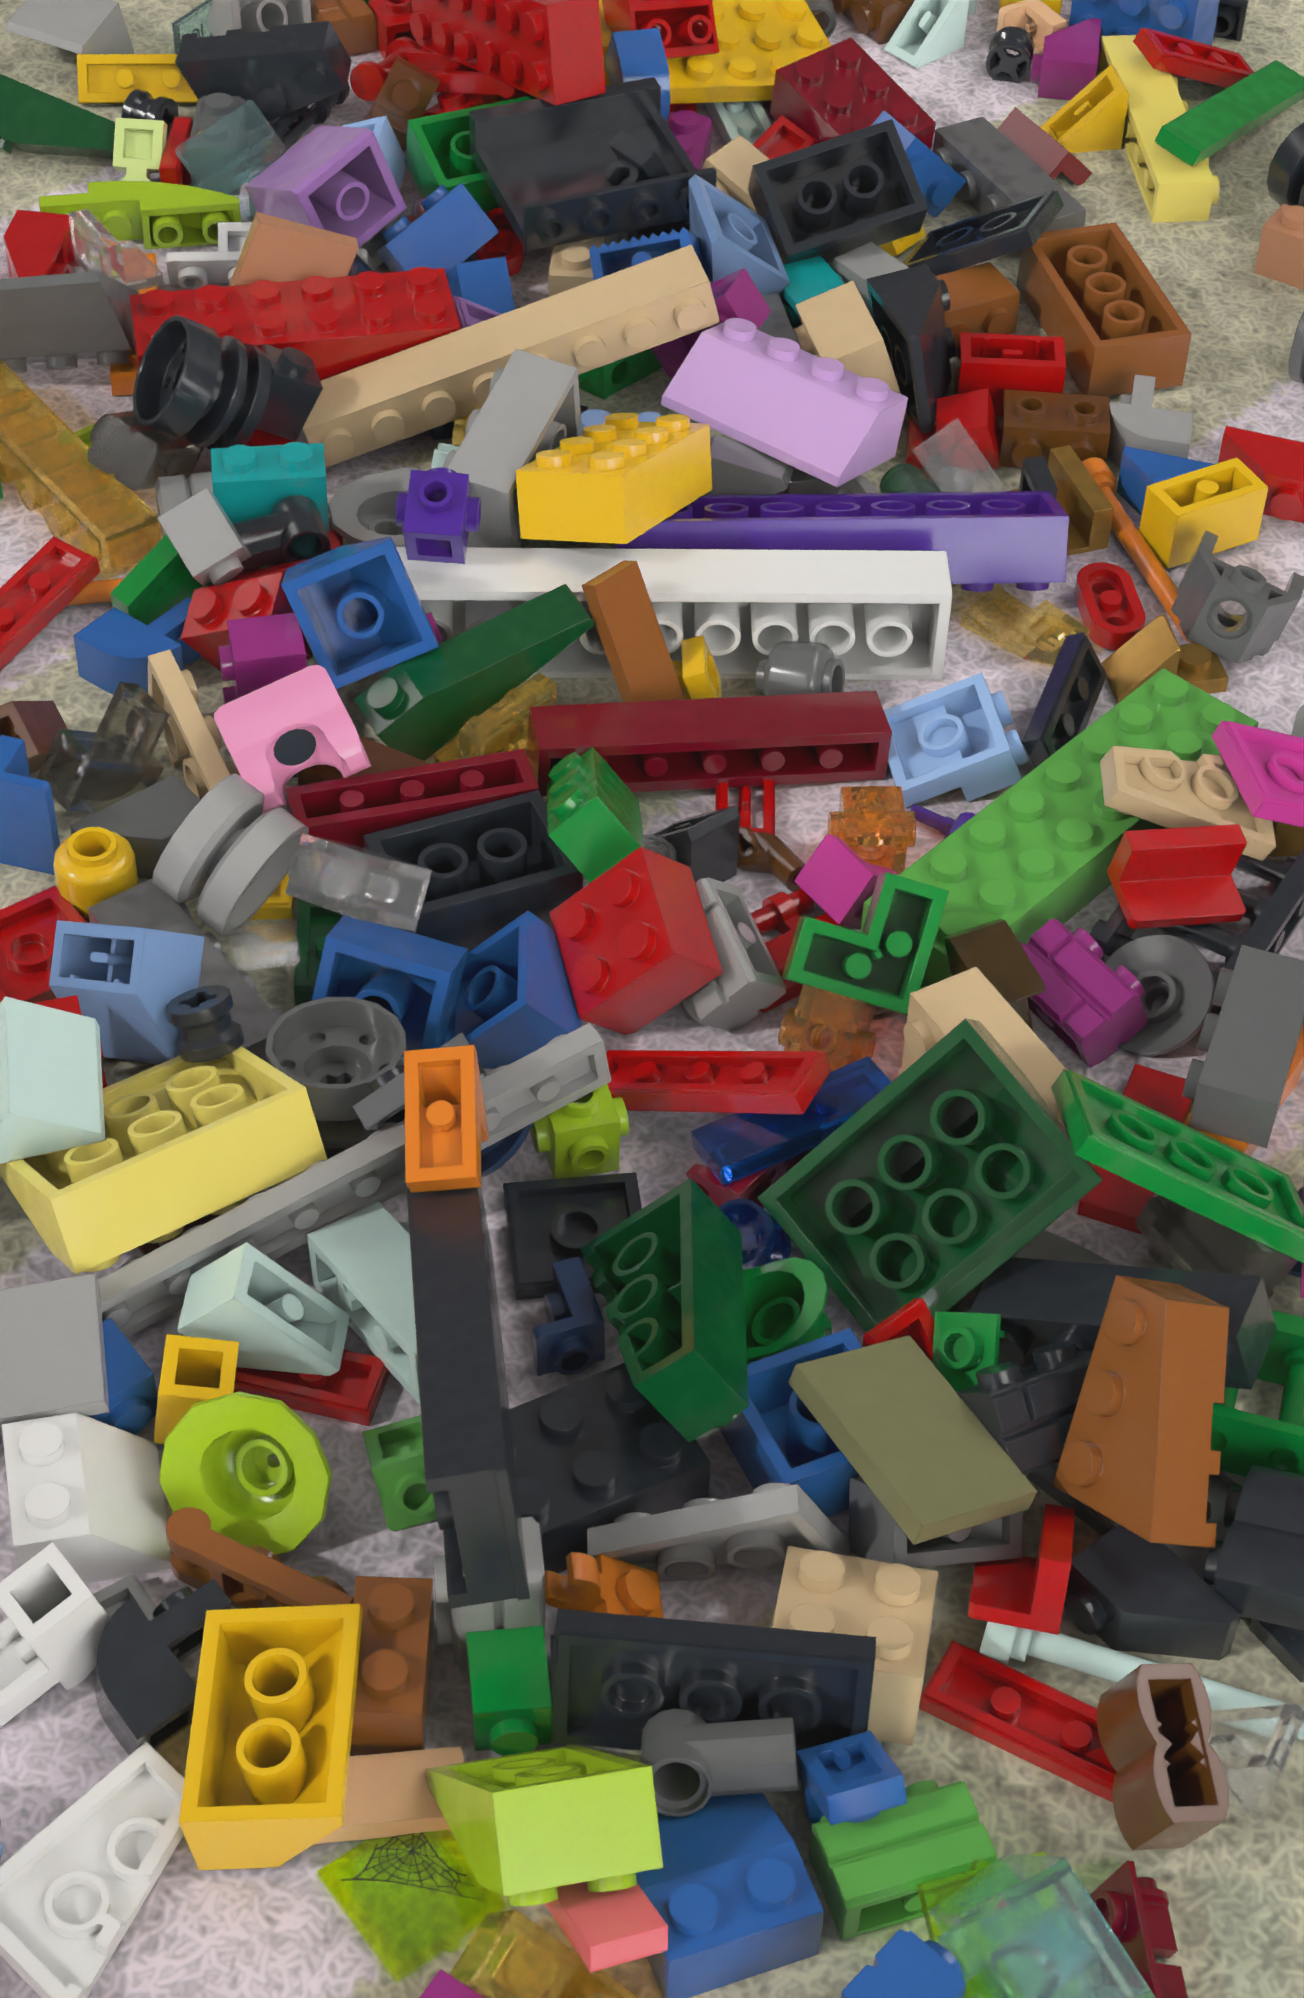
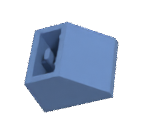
(126, 982)

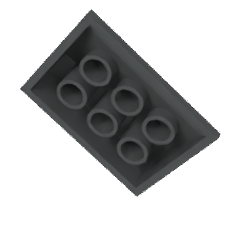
(65, 320)

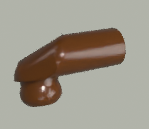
(768, 855)

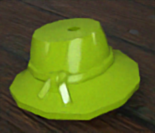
(226, 1467)

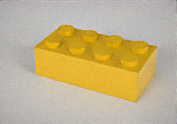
(614, 479)

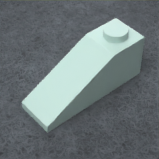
(367, 1272)

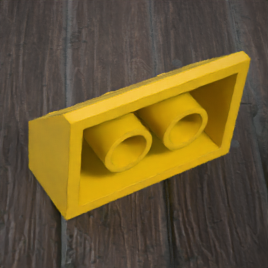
(270, 1733)

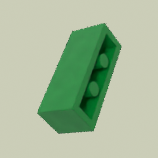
(592, 813)

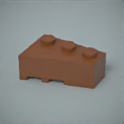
(1147, 1413)

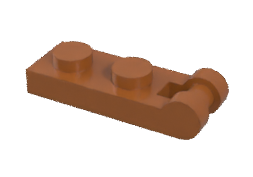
(246, 1574)

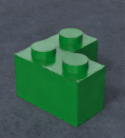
(884, 959)

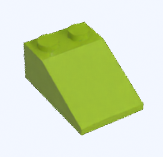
(551, 1820)

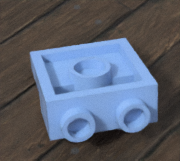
(954, 742)

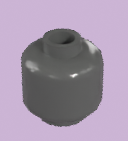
(800, 669)

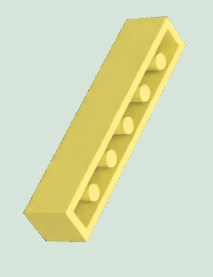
(1168, 184)

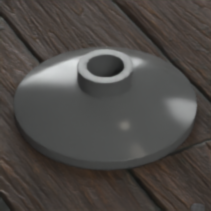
(1173, 969)

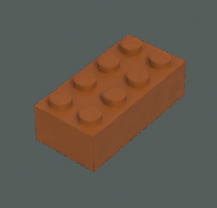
(1106, 307)

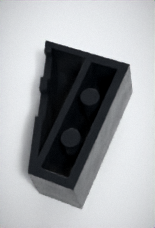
(272, 67)

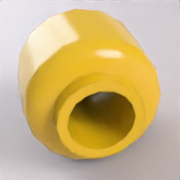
(94, 867)

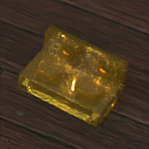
(503, 725)

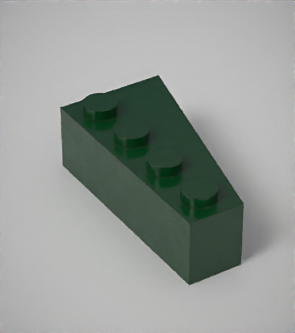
(678, 1307)

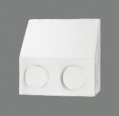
(86, 1493)

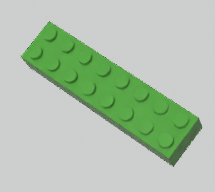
(1049, 836)

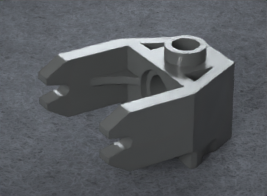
(1211, 582)

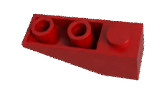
(39, 244)

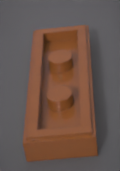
(631, 635)

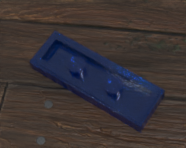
(755, 1141)

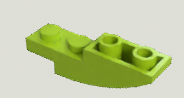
(152, 211)

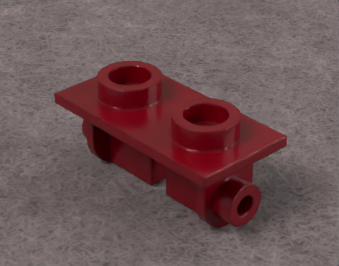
(1143, 1926)

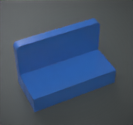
(26, 812)

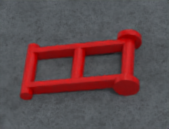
(454, 77)

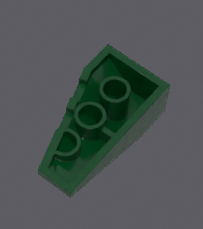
(437, 692)

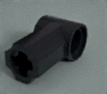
(285, 536)

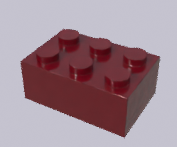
(842, 93)

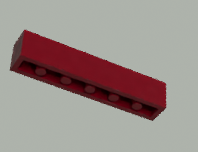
(719, 740)

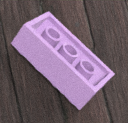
(787, 402)

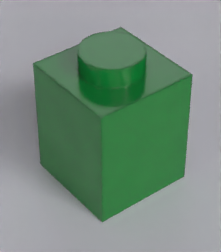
(509, 1689)

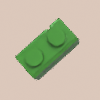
(874, 1864)

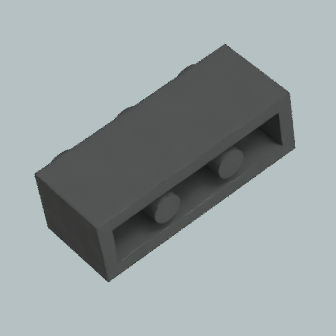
(1247, 1047)

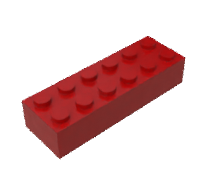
(529, 44)
(329, 319)

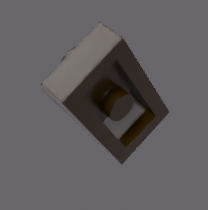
(1000, 959)

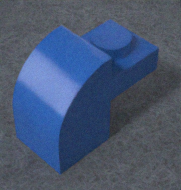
(636, 57)
(118, 646)

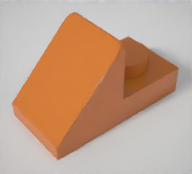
(443, 1119)

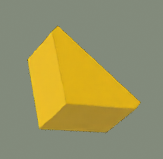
(1093, 117)

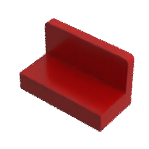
(1178, 876)
(1028, 1589)

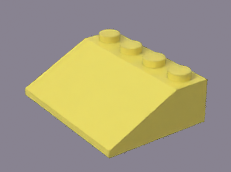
(173, 1151)

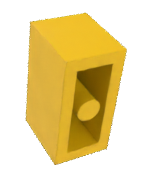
(1216, 499)

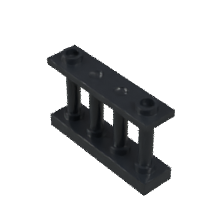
(1270, 916)

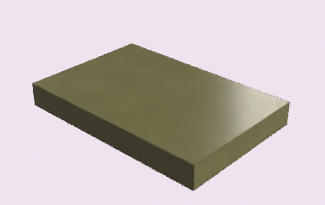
(912, 1438)

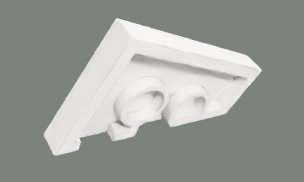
(88, 1875)

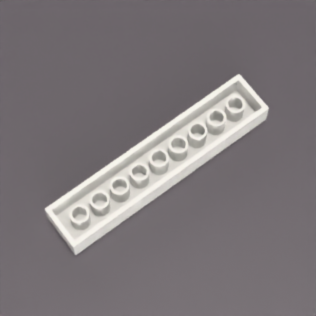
(872, 607)

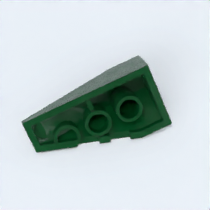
(49, 125)

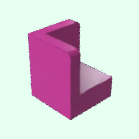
(839, 881)

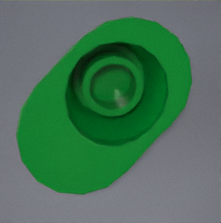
(784, 1306)

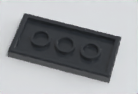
(628, 1668)

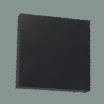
(557, 1218)

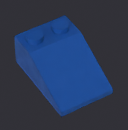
(729, 1896)

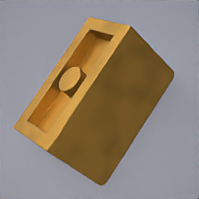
(1082, 500)

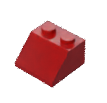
(244, 596)

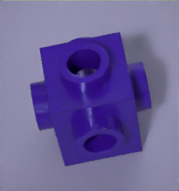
(438, 515)

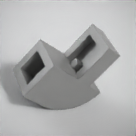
(1147, 428)

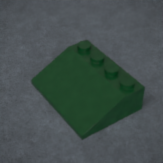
(932, 1181)

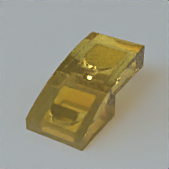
(1019, 629)

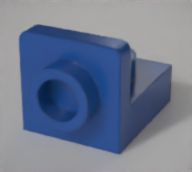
(849, 1780)

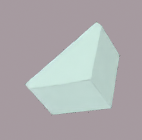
(929, 31)

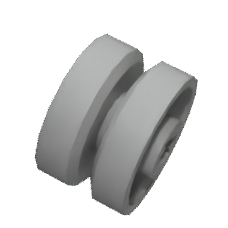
(229, 854)

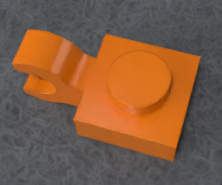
(604, 1587)

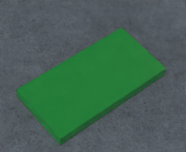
(1181, 1164)

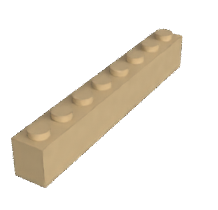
(454, 372)

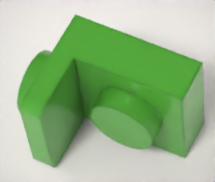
(399, 1473)

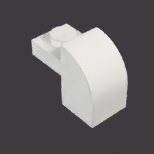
(48, 1630)

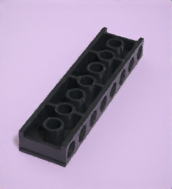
(465, 1398)

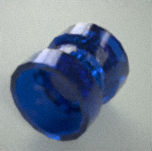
(756, 1221)

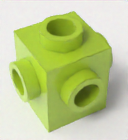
(583, 1135)

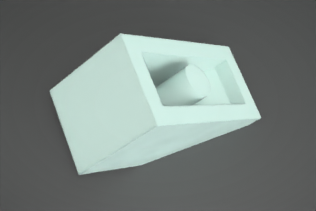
(267, 1311)

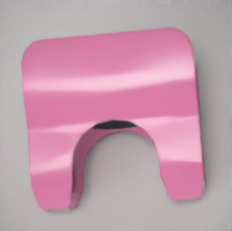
(290, 729)

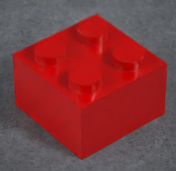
(635, 942)

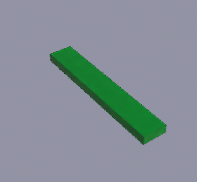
(1231, 113)

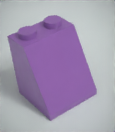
(331, 183)

